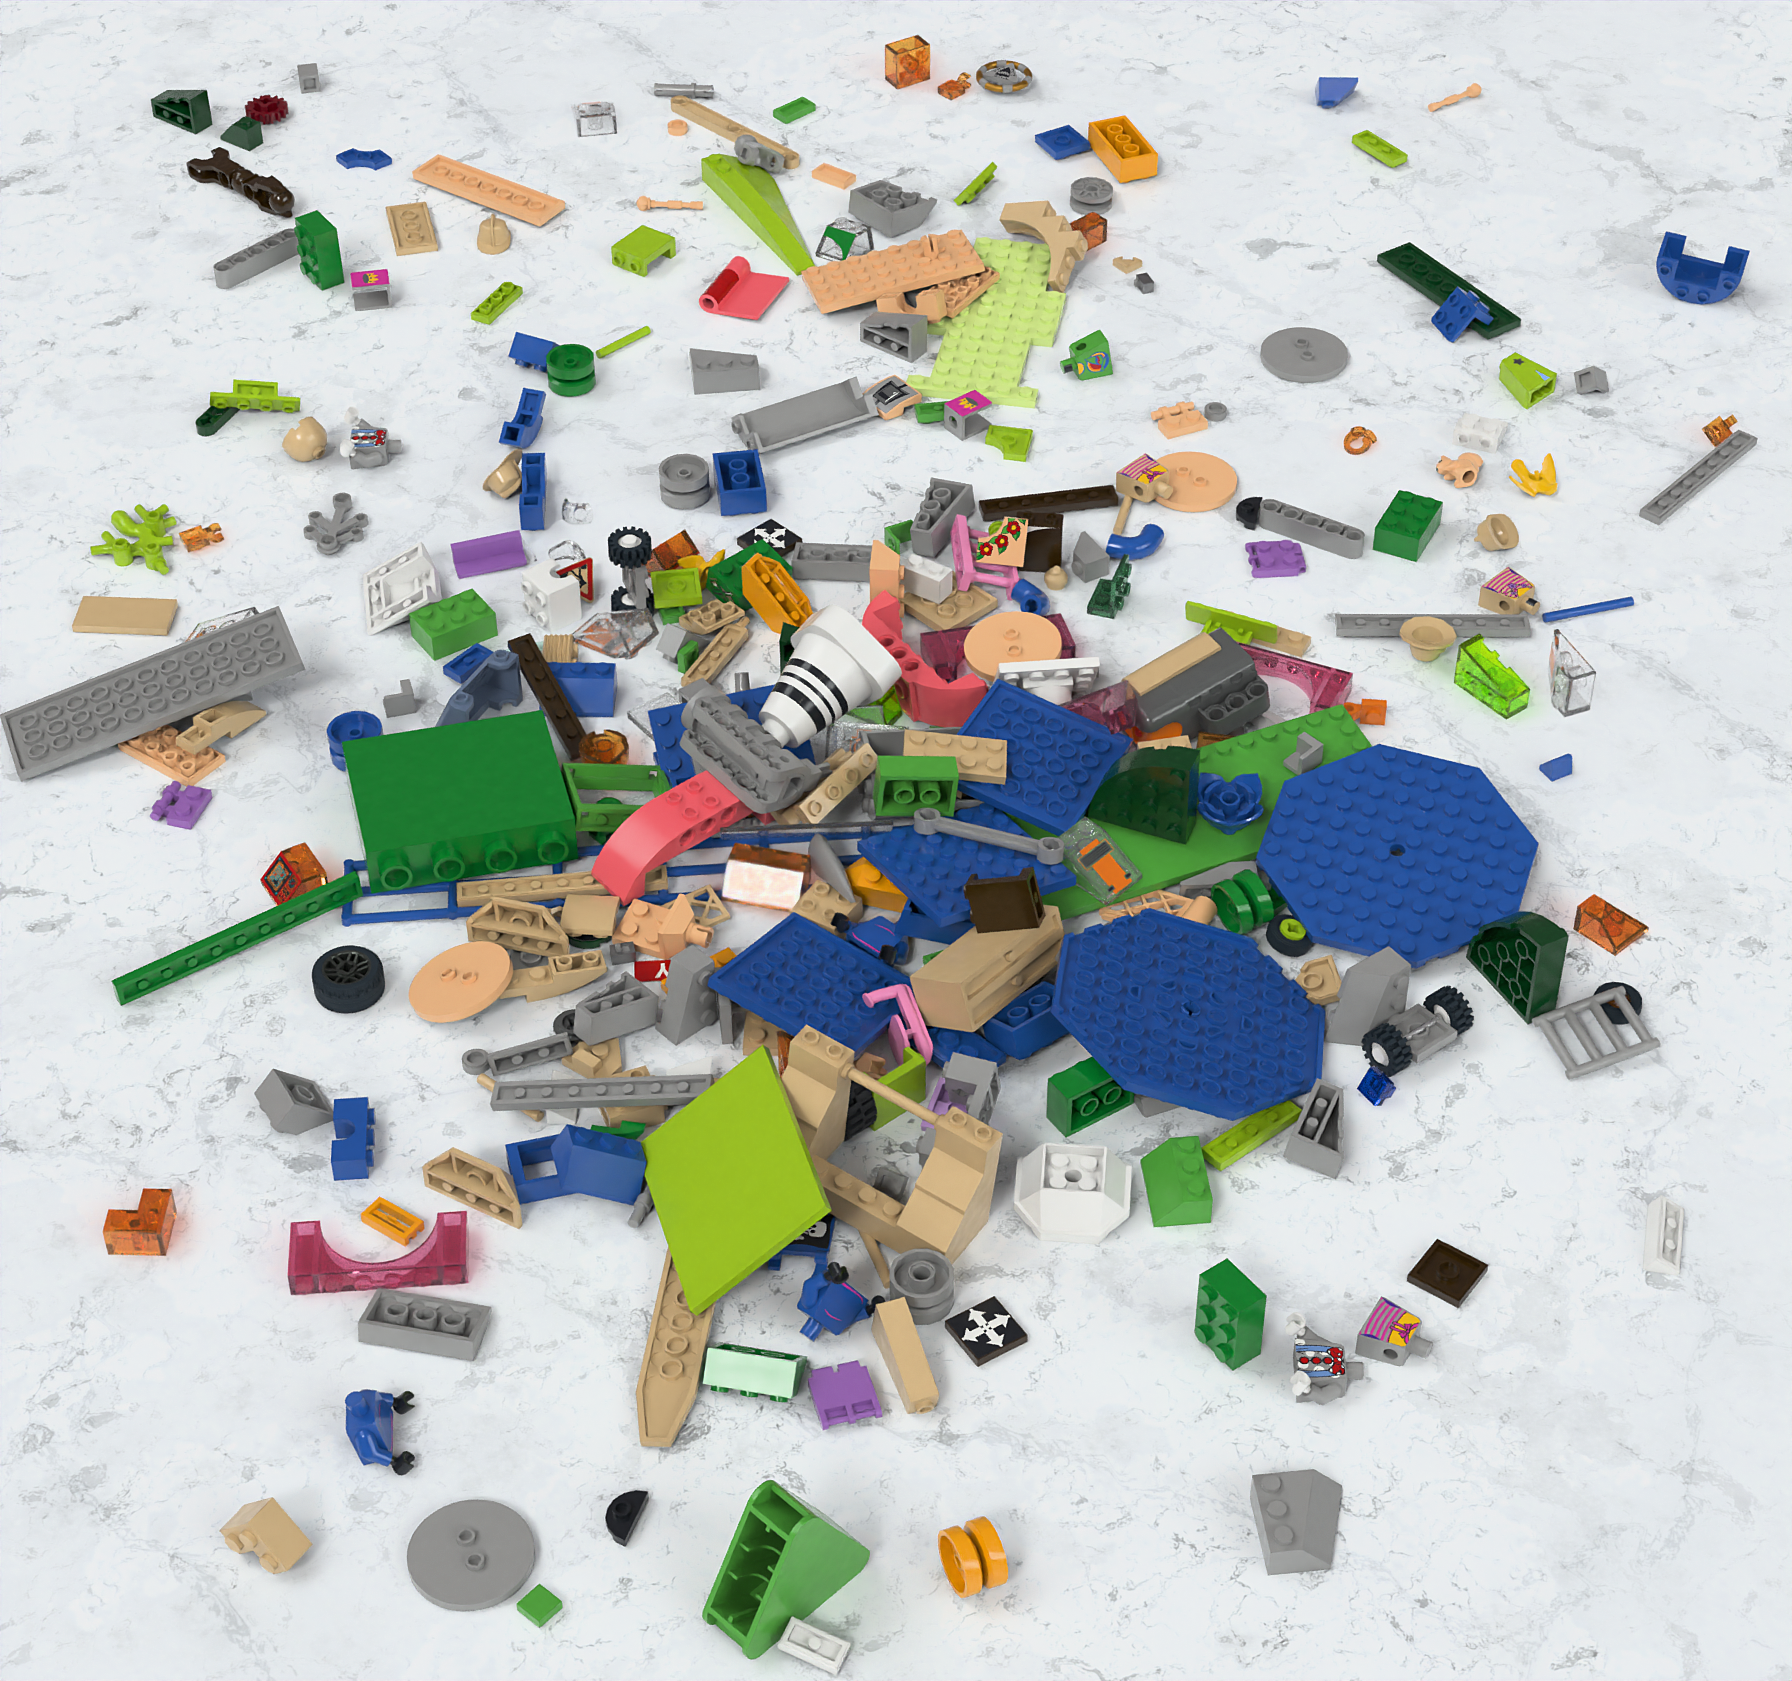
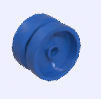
(350, 727)

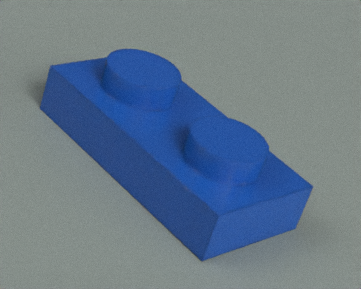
(466, 663)

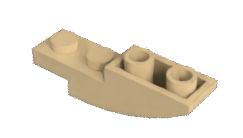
(220, 720)
(558, 977)

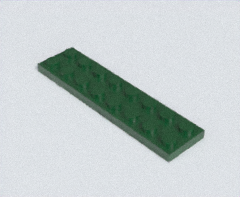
(1438, 284)

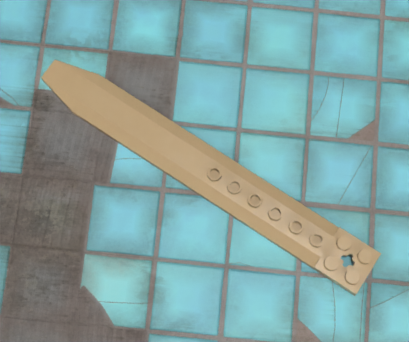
(671, 1361)

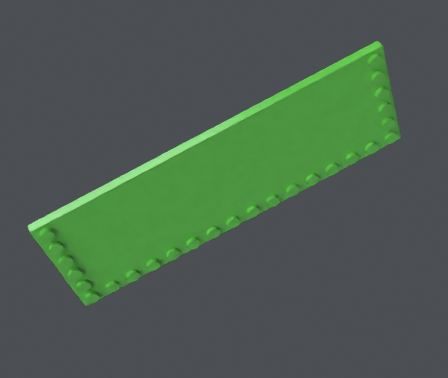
(1258, 752)

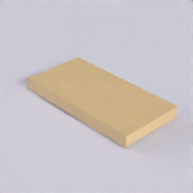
(411, 228)
(125, 615)

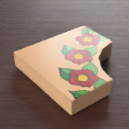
(1005, 545)

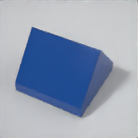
(1557, 767)

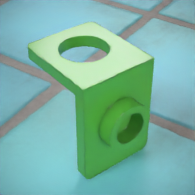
(897, 534)

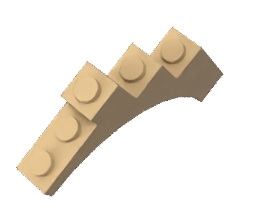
(1040, 221)

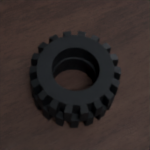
(860, 1110)

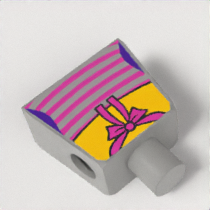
(1391, 1335)

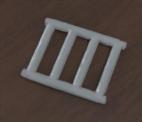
(1597, 1060)

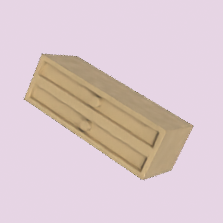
(985, 973)

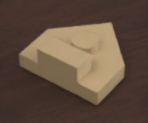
(1320, 980)
(595, 1060)

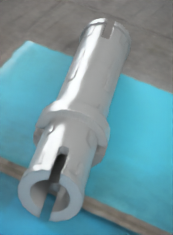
(684, 90)

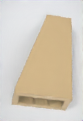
(904, 1356)

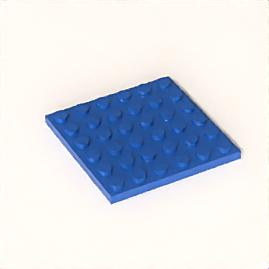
(1051, 757)
(938, 865)
(811, 978)

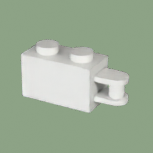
(926, 578)

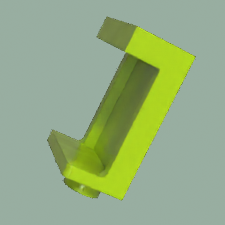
(641, 248)
(907, 1080)

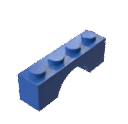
(533, 495)

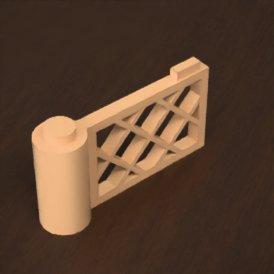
(1200, 909)

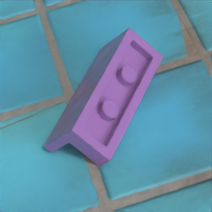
(488, 554)

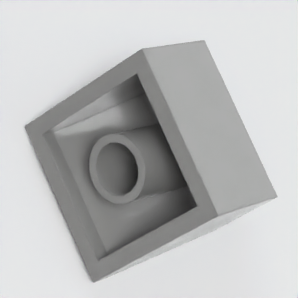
(292, 1103)

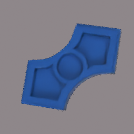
(371, 159)

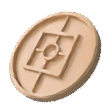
(1198, 481)
(1008, 639)
(461, 982)

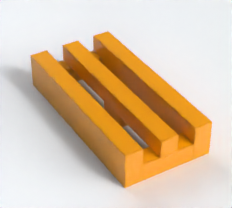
(388, 1224)

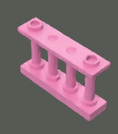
(965, 561)

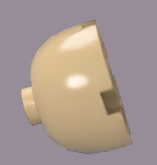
(306, 441)

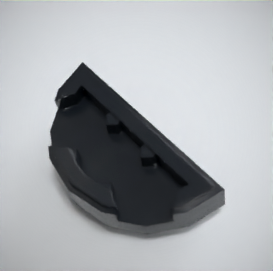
(1248, 512)
(624, 1514)

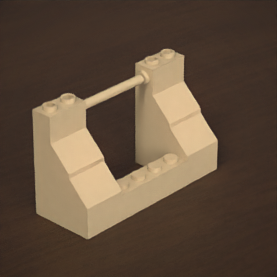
(954, 1186)

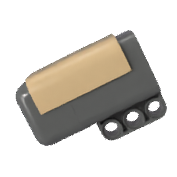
(1196, 689)

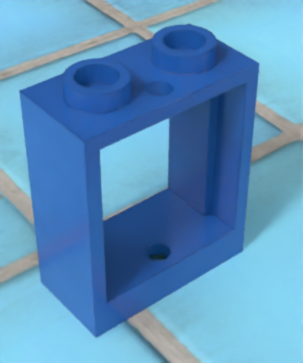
(529, 1153)

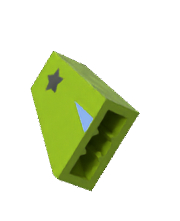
(1526, 379)

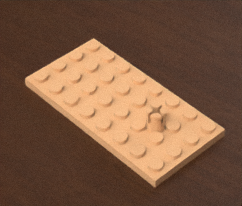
(892, 270)

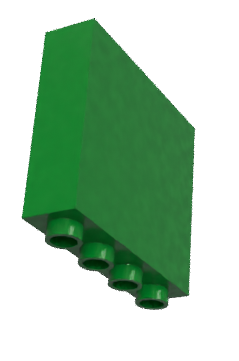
(459, 801)

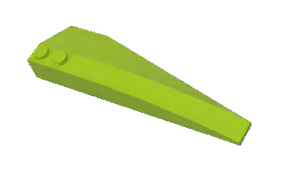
(759, 204)

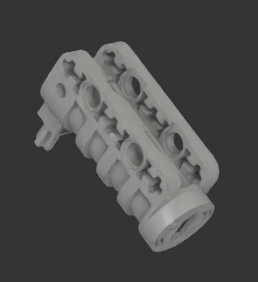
(745, 754)

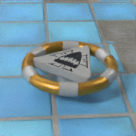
(1003, 75)

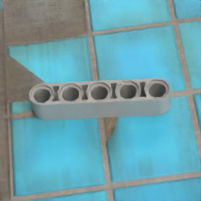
(256, 259)
(1311, 529)

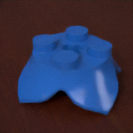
(1229, 804)

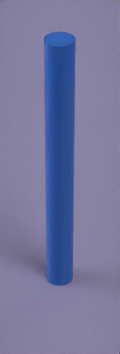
(1588, 609)

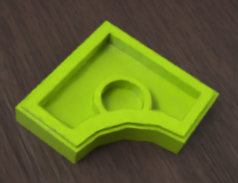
(1011, 441)

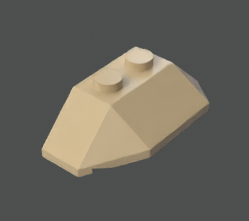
(518, 927)
(474, 1184)

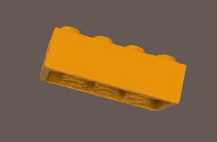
(1122, 149)

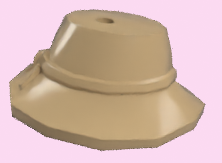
(1427, 637)

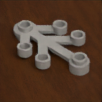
(330, 543)

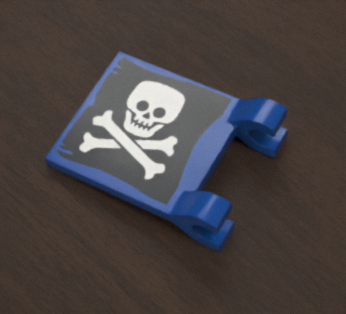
(812, 1243)

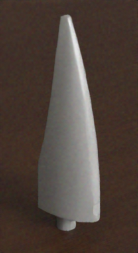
(829, 867)

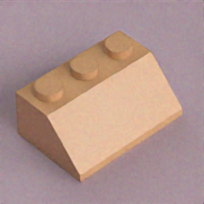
(886, 573)

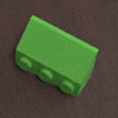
(1177, 1183)

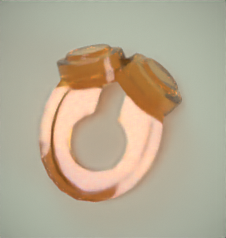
(1354, 434)

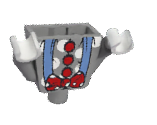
(368, 444)
(1318, 1365)

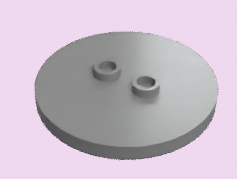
(1304, 354)
(470, 1555)

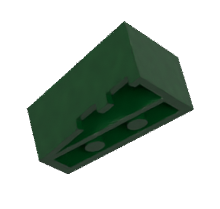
(183, 109)

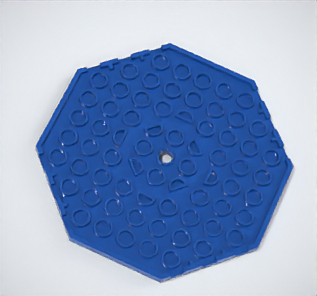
(1335, 866)
(1128, 999)

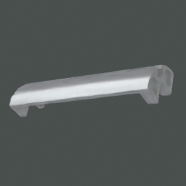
(804, 416)

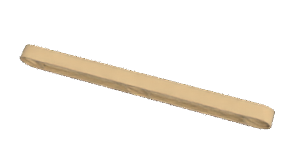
(728, 128)

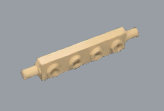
(718, 653)

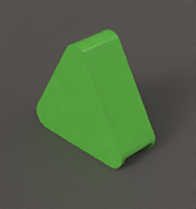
(779, 1567)

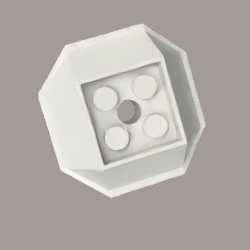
(1072, 1192)

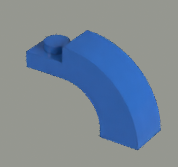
(527, 421)

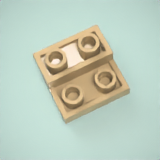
(710, 617)
(589, 915)

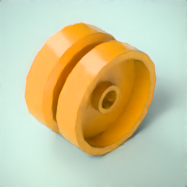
(972, 1557)

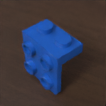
(1458, 313)

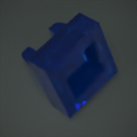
(1376, 1086)

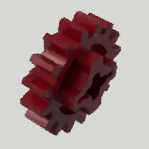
(267, 109)

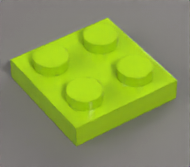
(676, 588)

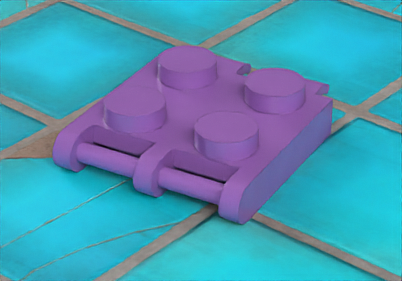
(1275, 558)
(843, 1394)

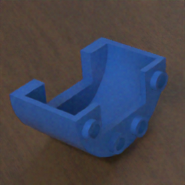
(1696, 278)

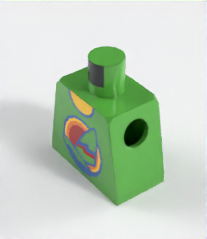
(1089, 357)

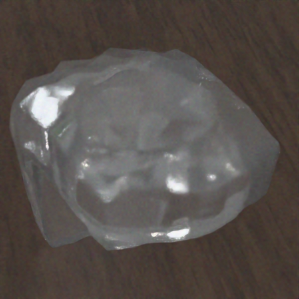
(577, 512)
(567, 550)

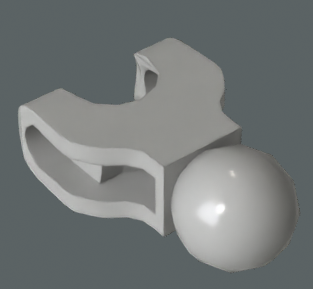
(754, 153)

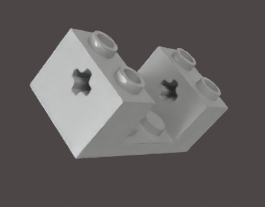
(968, 1083)

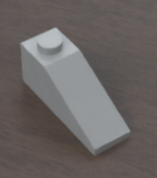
(1202, 883)

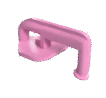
(916, 1028)

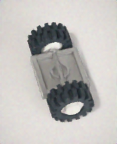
(629, 550)
(1418, 1031)

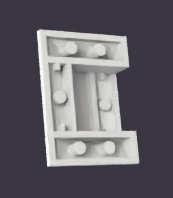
(400, 588)

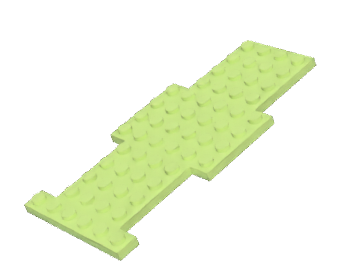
(992, 336)

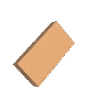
(834, 176)

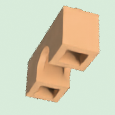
(928, 303)

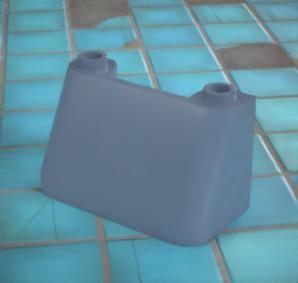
(491, 686)

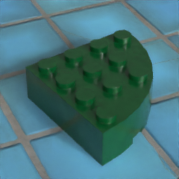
(1151, 792)
(1522, 961)

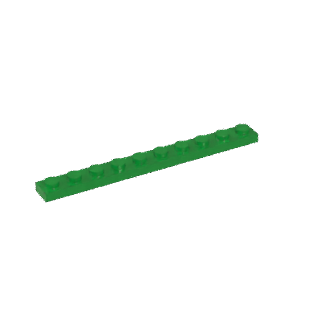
(237, 938)

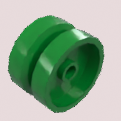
(571, 370)
(1242, 902)

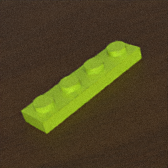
(1249, 1134)

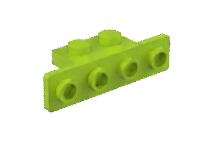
(255, 395)
(1238, 626)

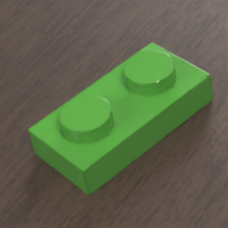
(930, 412)

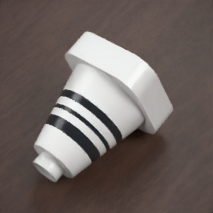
(827, 676)

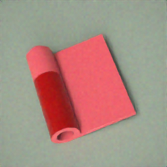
(741, 292)

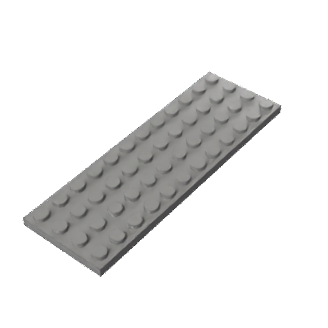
(150, 693)

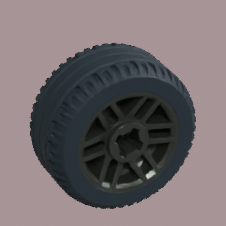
(348, 979)

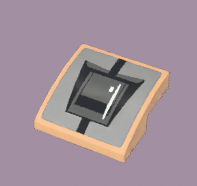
(892, 396)

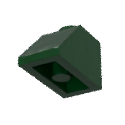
(244, 134)

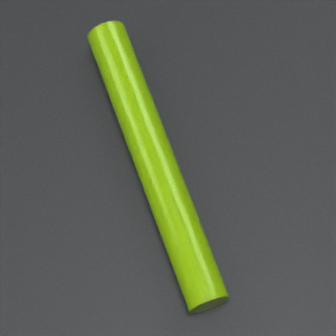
(623, 342)

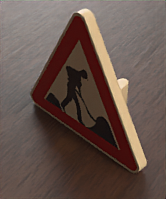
(584, 573)

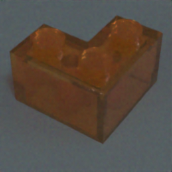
(142, 1230)

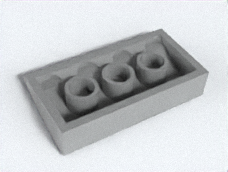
(831, 561)
(424, 1324)

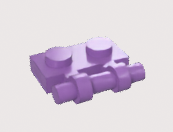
(187, 807)

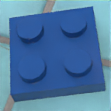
(1062, 142)

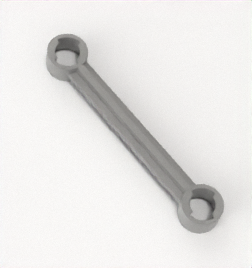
(1048, 849)

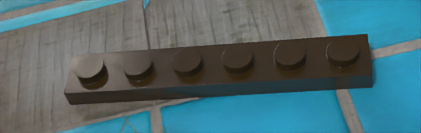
(1049, 502)
(548, 694)

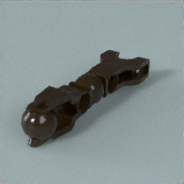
(264, 191)

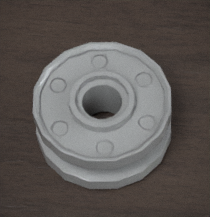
(1091, 195)

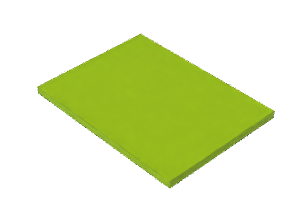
(732, 1180)

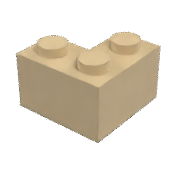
(267, 1532)

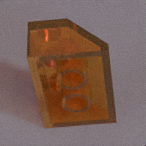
(765, 877)

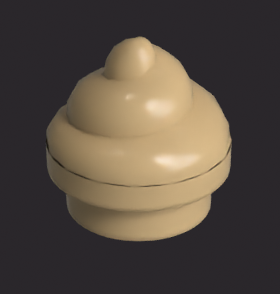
(1055, 578)

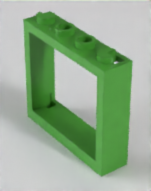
(609, 777)

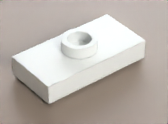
(814, 1645)

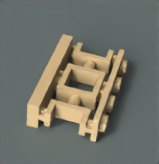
(847, 773)

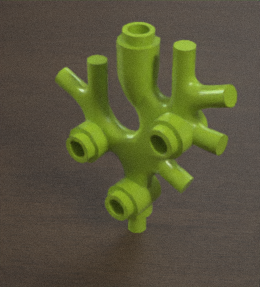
(149, 534)

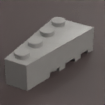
(937, 514)

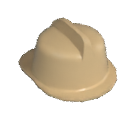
(493, 236)
(506, 477)
(1497, 533)

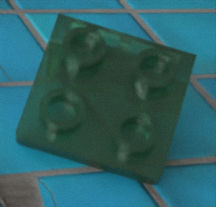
(1110, 594)

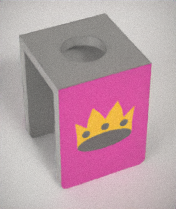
(371, 280)
(965, 411)

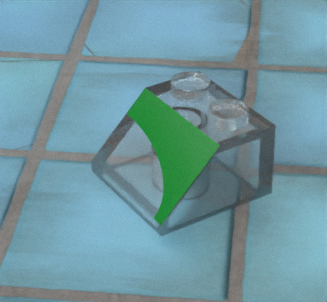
(845, 239)

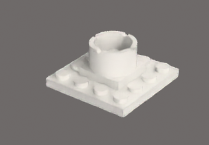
(1052, 679)

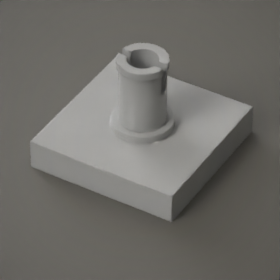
(726, 1008)

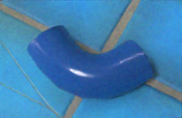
(1138, 546)
(1030, 598)

